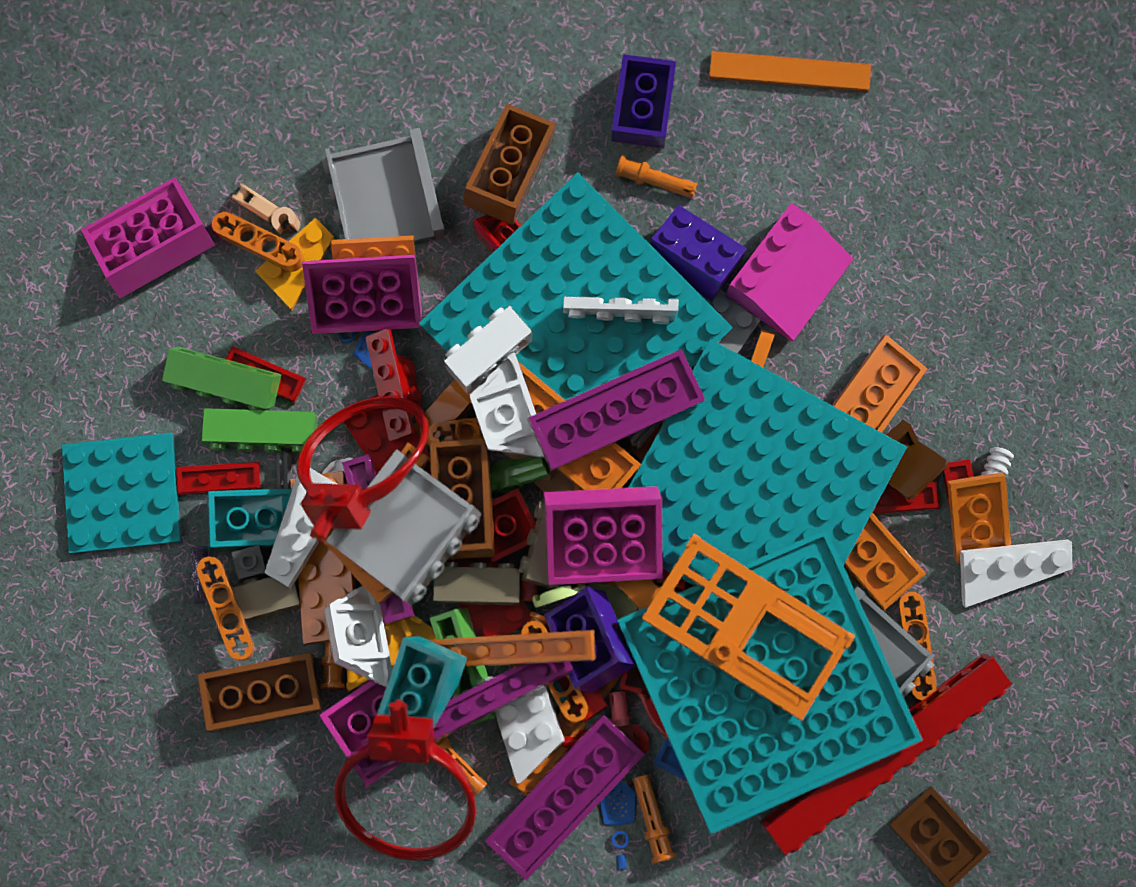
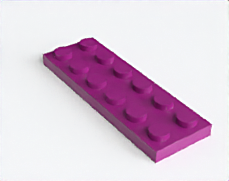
(616, 409)
(564, 797)

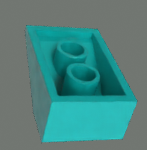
(245, 518)
(423, 678)

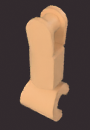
(266, 209)

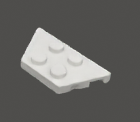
(503, 410)
(359, 636)
(529, 731)

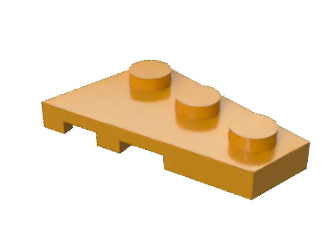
(288, 286)

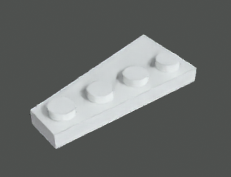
(621, 307)
(293, 542)
(1007, 568)

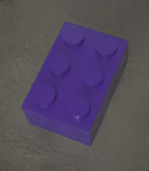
(643, 101)
(698, 251)
(586, 612)

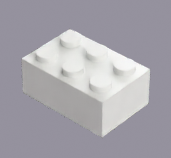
(487, 348)

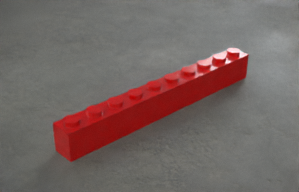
(934, 717)

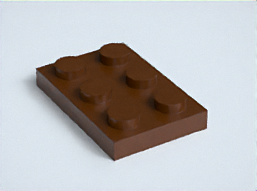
(939, 838)

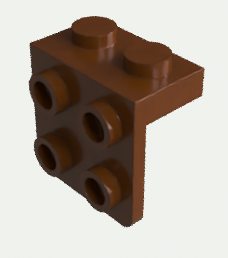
(918, 464)

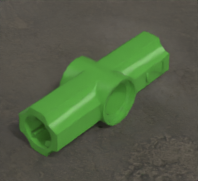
(514, 473)

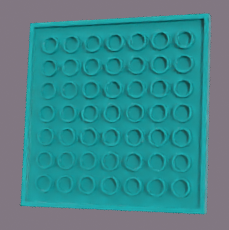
(578, 250)
(762, 466)
(738, 745)

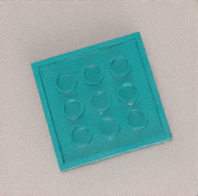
(121, 493)

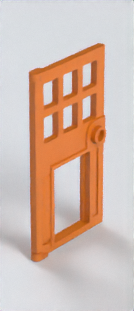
(746, 613)

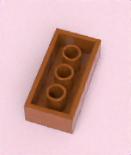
(509, 164)
(466, 471)
(260, 692)

